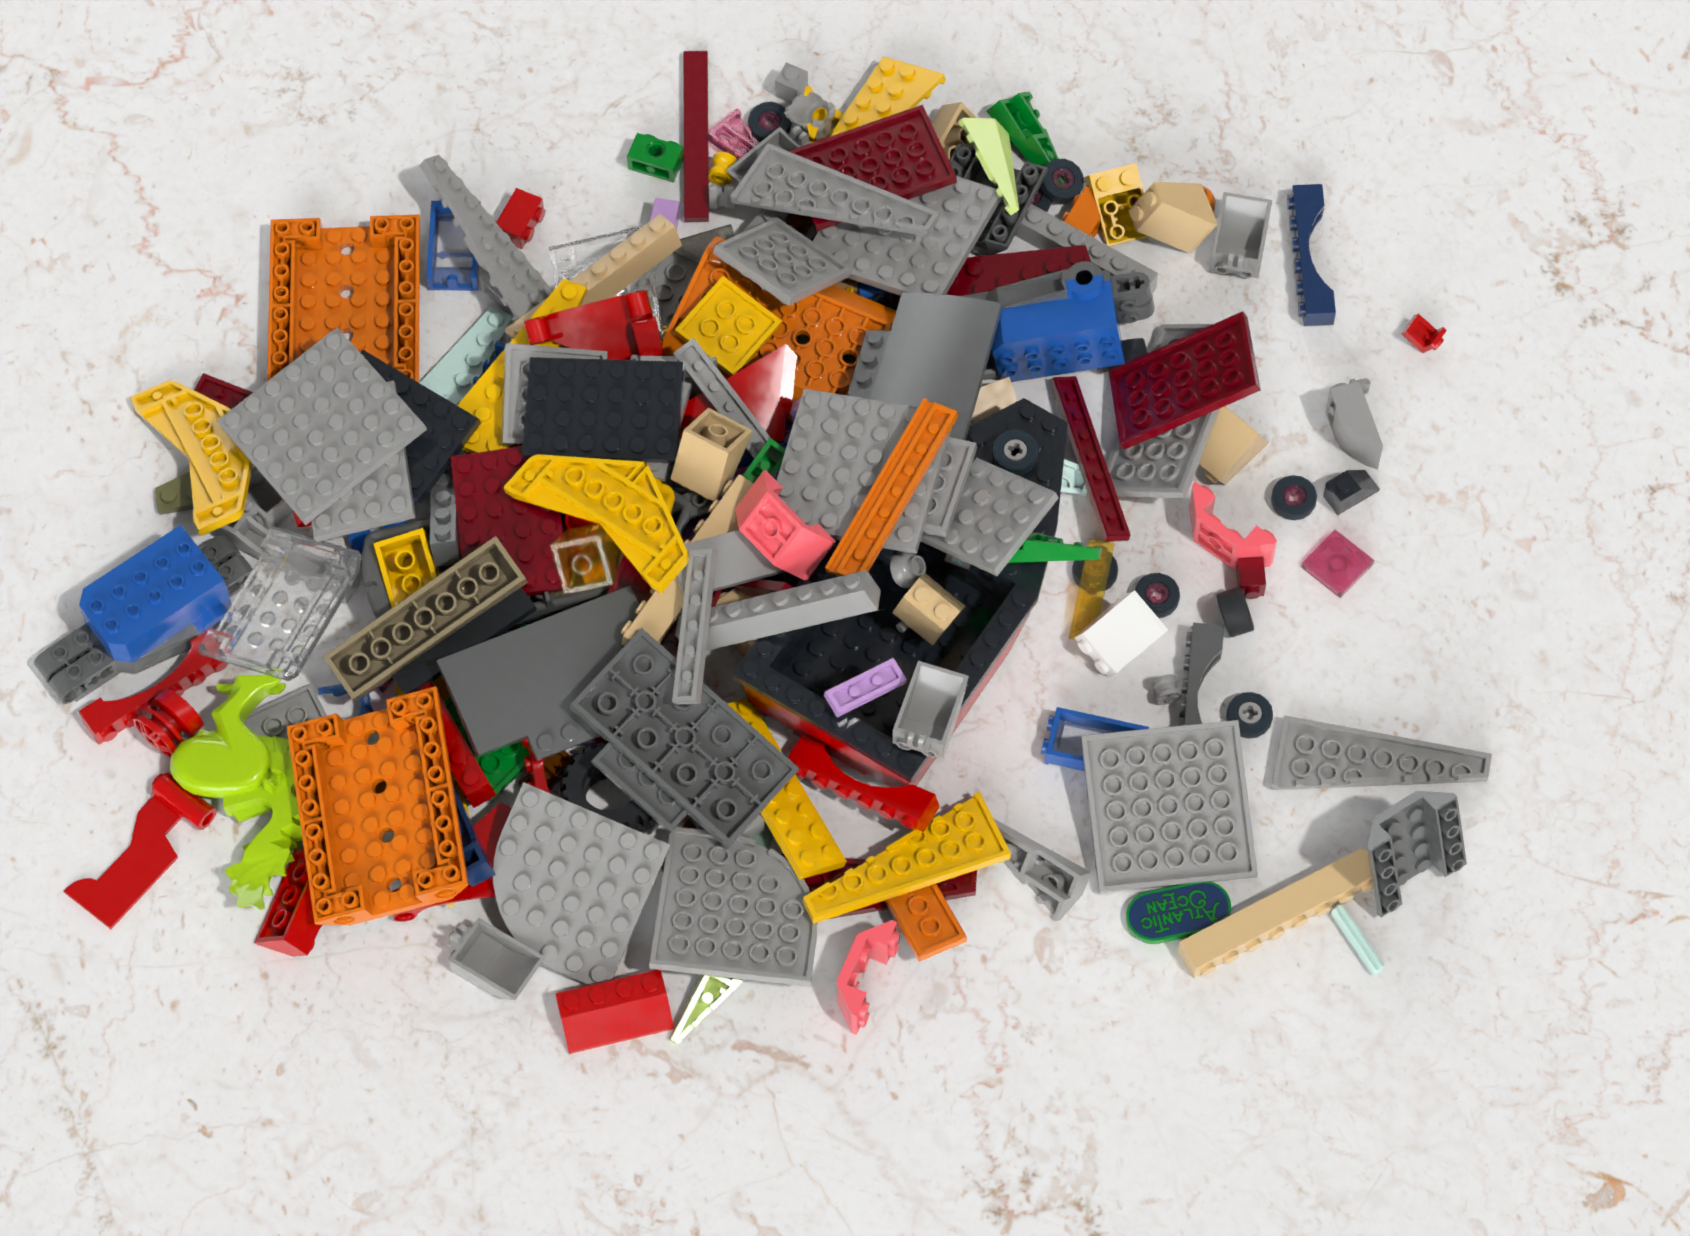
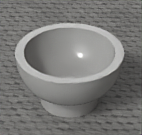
(906, 568)

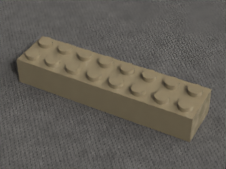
(425, 619)

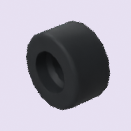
(1235, 612)

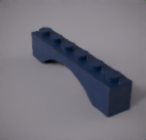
(1317, 297)
(476, 859)

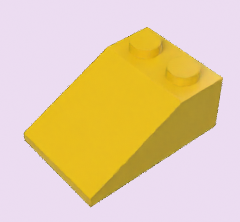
(405, 564)

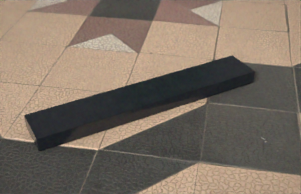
(483, 628)

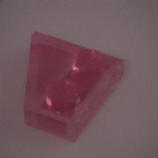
(733, 135)

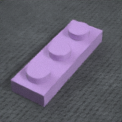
(865, 687)

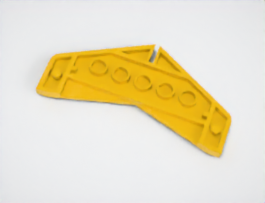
(216, 464)
(616, 496)

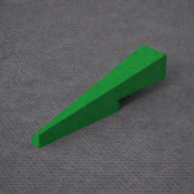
(1024, 129)
(1049, 548)

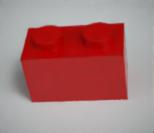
(521, 217)

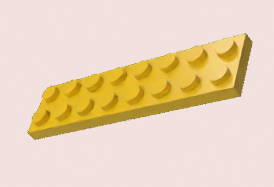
(794, 818)

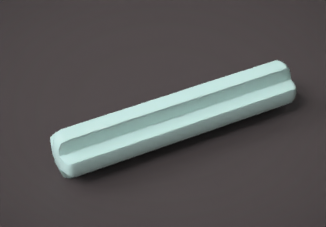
(1357, 939)

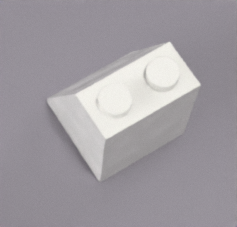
(1120, 633)

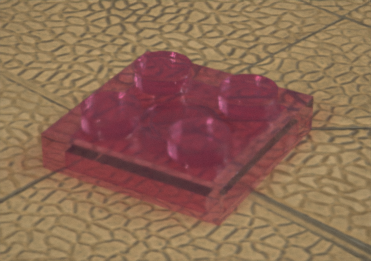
(1337, 563)

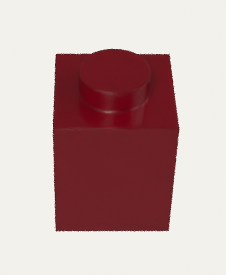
(1251, 576)

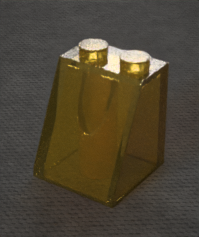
(586, 558)

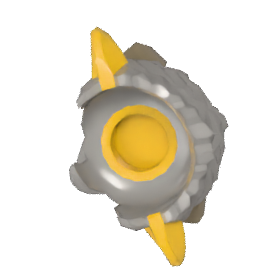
(811, 114)

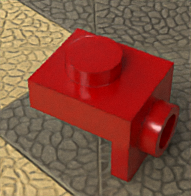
(1423, 334)

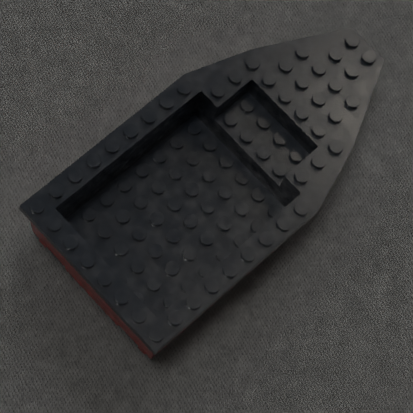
(793, 669)

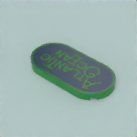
(1176, 911)

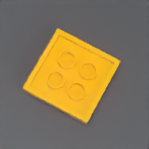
(729, 326)

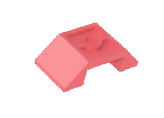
(780, 531)
(1225, 542)
(875, 944)

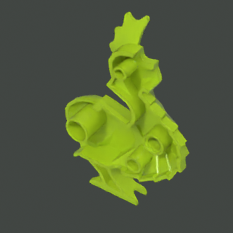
(252, 778)

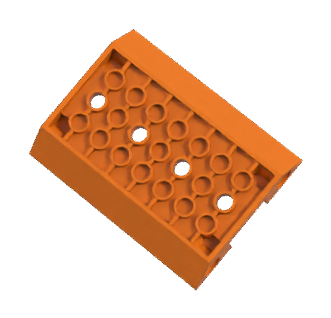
(312, 274)
(830, 318)
(347, 820)

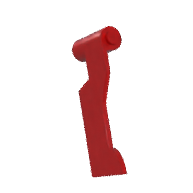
(146, 855)

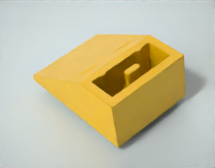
(1115, 194)

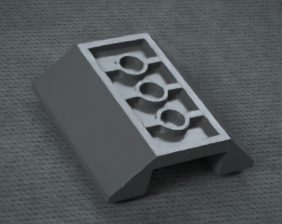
(1001, 226)
(1409, 840)

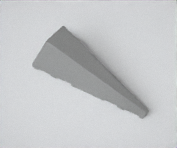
(1049, 875)

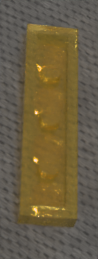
(1092, 588)

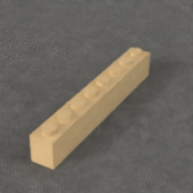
(620, 265)
(664, 609)
(1276, 914)

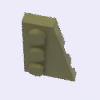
(175, 495)

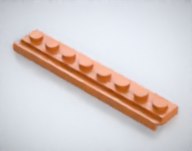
(892, 489)

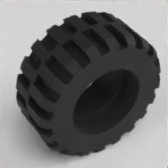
(583, 775)

